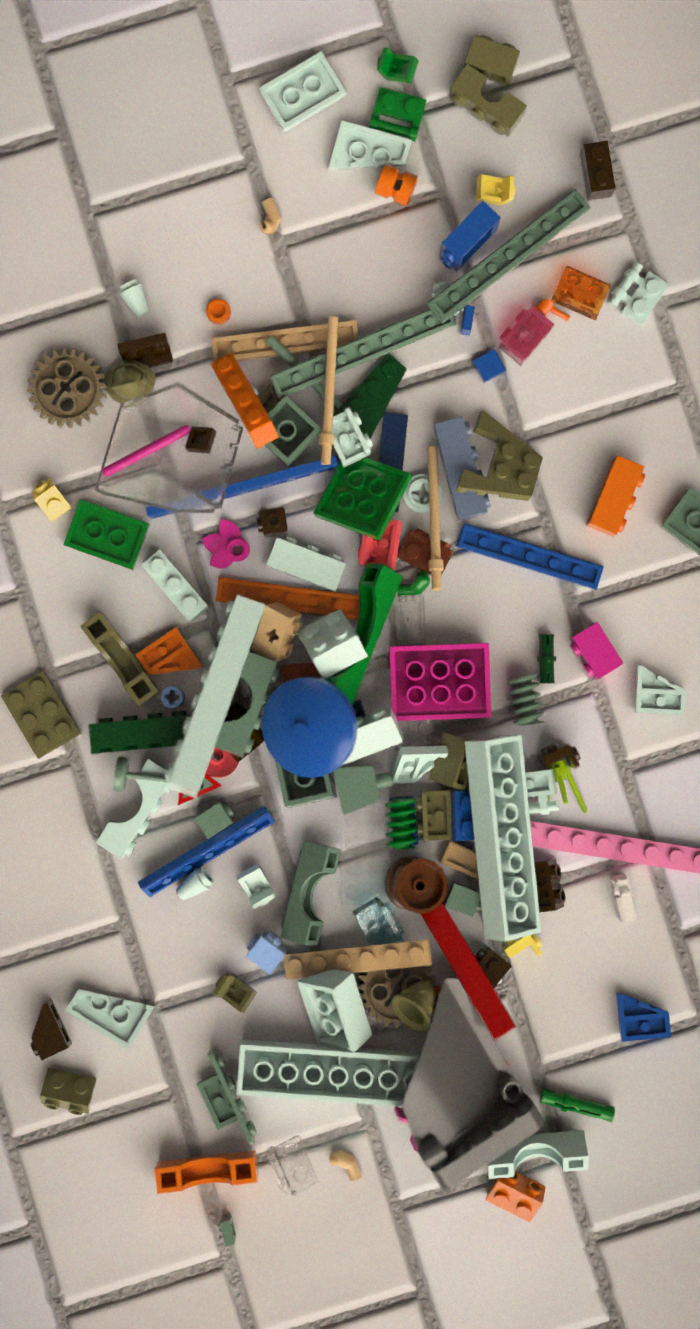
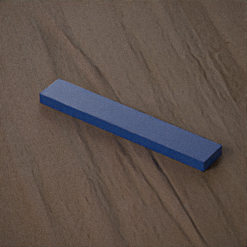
(530, 556)
(206, 851)

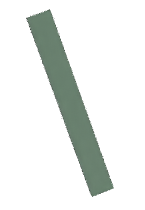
(508, 256)
(359, 351)

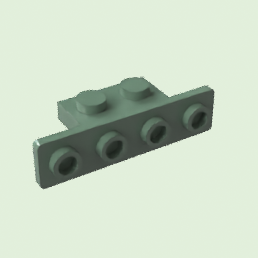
(222, 1100)

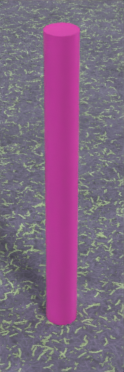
(146, 450)

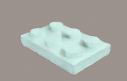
(302, 91)

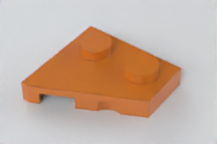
(168, 655)

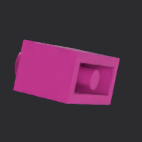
(595, 651)

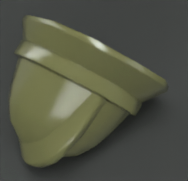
(129, 380)
(416, 1005)

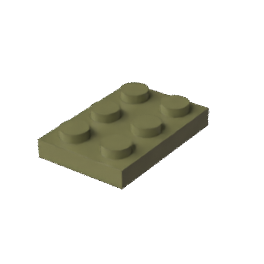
(41, 714)

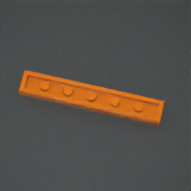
(299, 599)

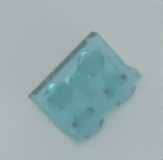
(377, 922)

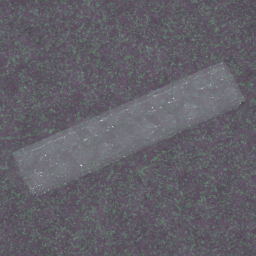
(363, 831)

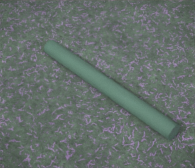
(291, 360)

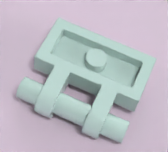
(644, 299)
(541, 784)

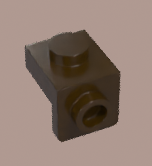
(272, 521)

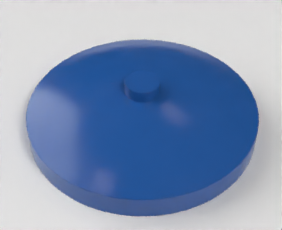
(309, 726)

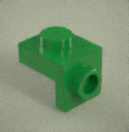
(397, 66)

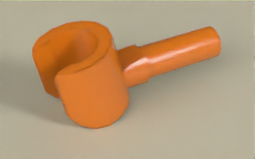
(546, 305)

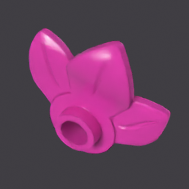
(222, 545)

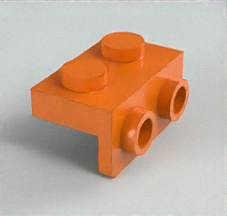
(517, 1195)

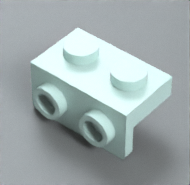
(349, 440)

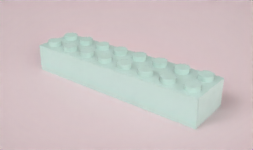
(216, 696)
(503, 837)
(324, 1072)

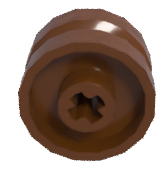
(416, 884)

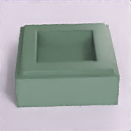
(228, 1230)

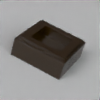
(200, 439)

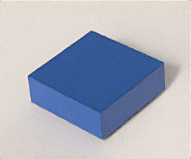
(467, 320)
(489, 366)

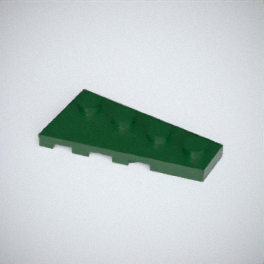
(375, 394)

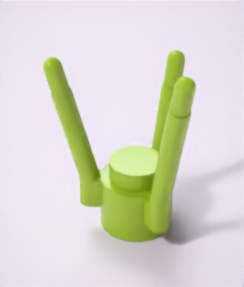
(562, 771)

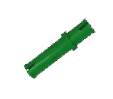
(566, 1101)

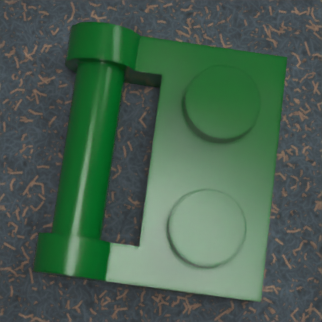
(398, 107)

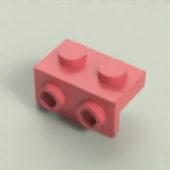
(381, 551)

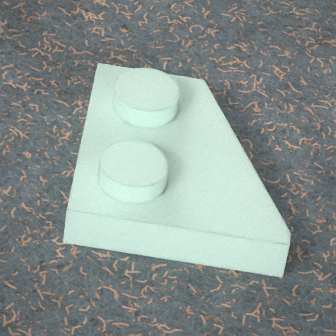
(657, 694)
(414, 762)

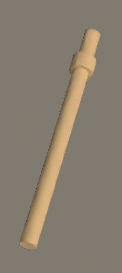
(327, 437)
(436, 563)

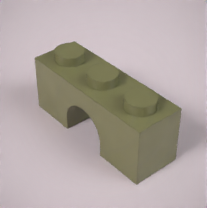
(501, 115)

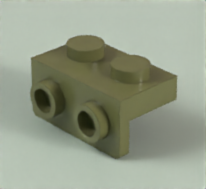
(436, 815)
(67, 1091)

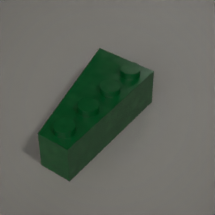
(137, 734)

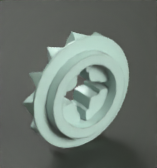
(412, 500)

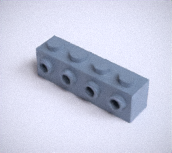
(457, 455)

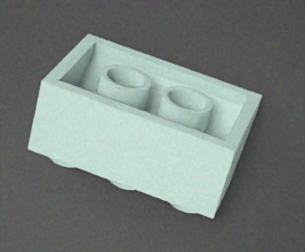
(335, 1009)

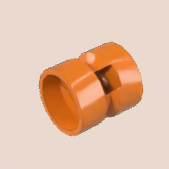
(387, 182)

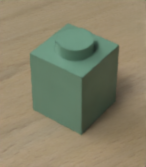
(215, 819)
(463, 899)

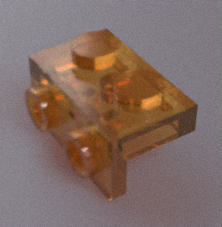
(581, 292)

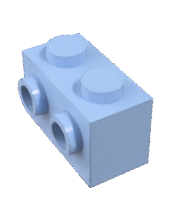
(266, 951)

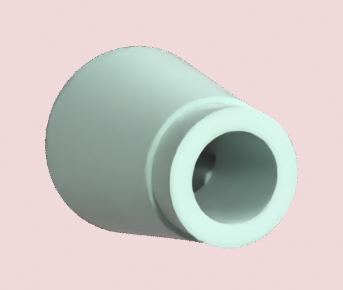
(134, 296)
(195, 883)

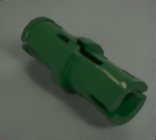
(546, 658)

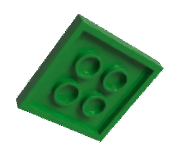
(363, 496)

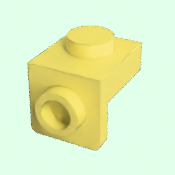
(495, 189)
(50, 499)
(515, 946)

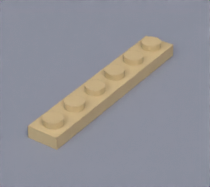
(295, 340)
(359, 958)

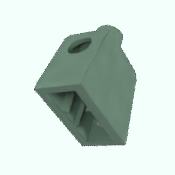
(359, 786)

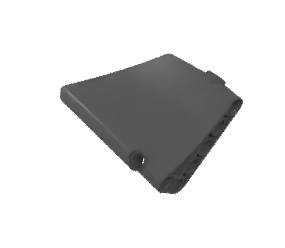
(459, 1094)

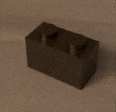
(597, 170)

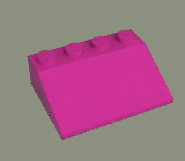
(440, 681)

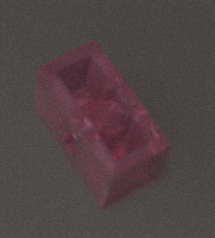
(538, 328)

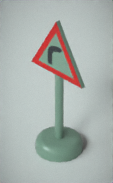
(122, 774)

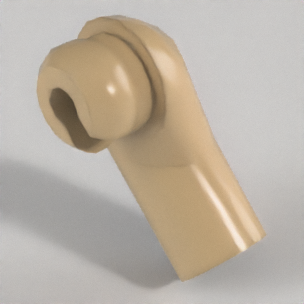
(272, 218)
(347, 1161)

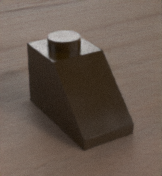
(49, 1033)

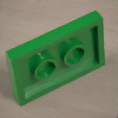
(106, 534)

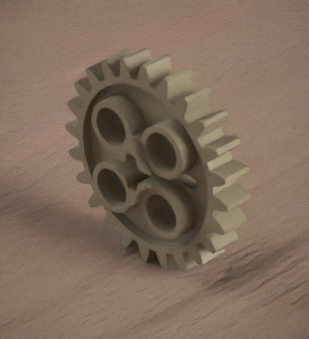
(51, 374)
(381, 978)

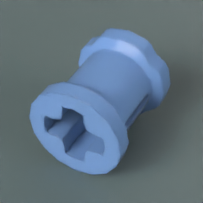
(167, 691)

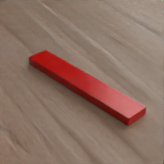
(469, 972)

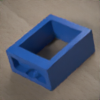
(469, 236)

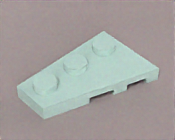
(367, 148)
(110, 1015)

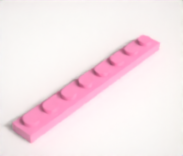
(615, 847)

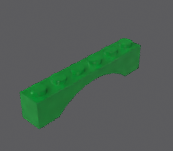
(376, 594)

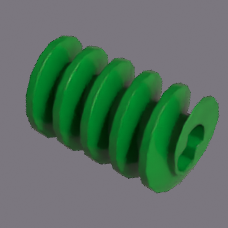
(401, 823)

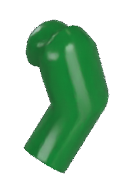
(417, 587)

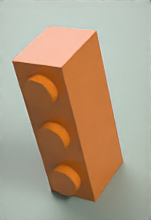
(616, 496)

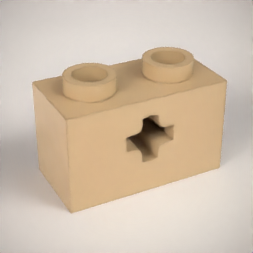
(276, 632)

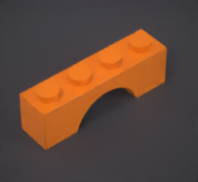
(244, 400)
(222, 1168)

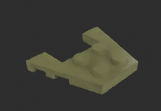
(512, 466)

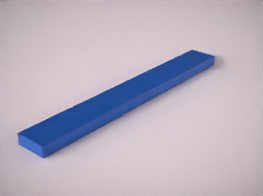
(262, 482)

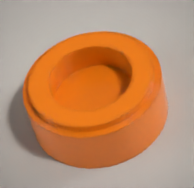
(218, 311)

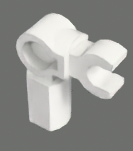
(624, 901)

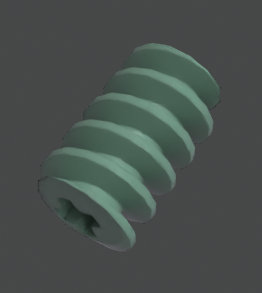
(525, 700)

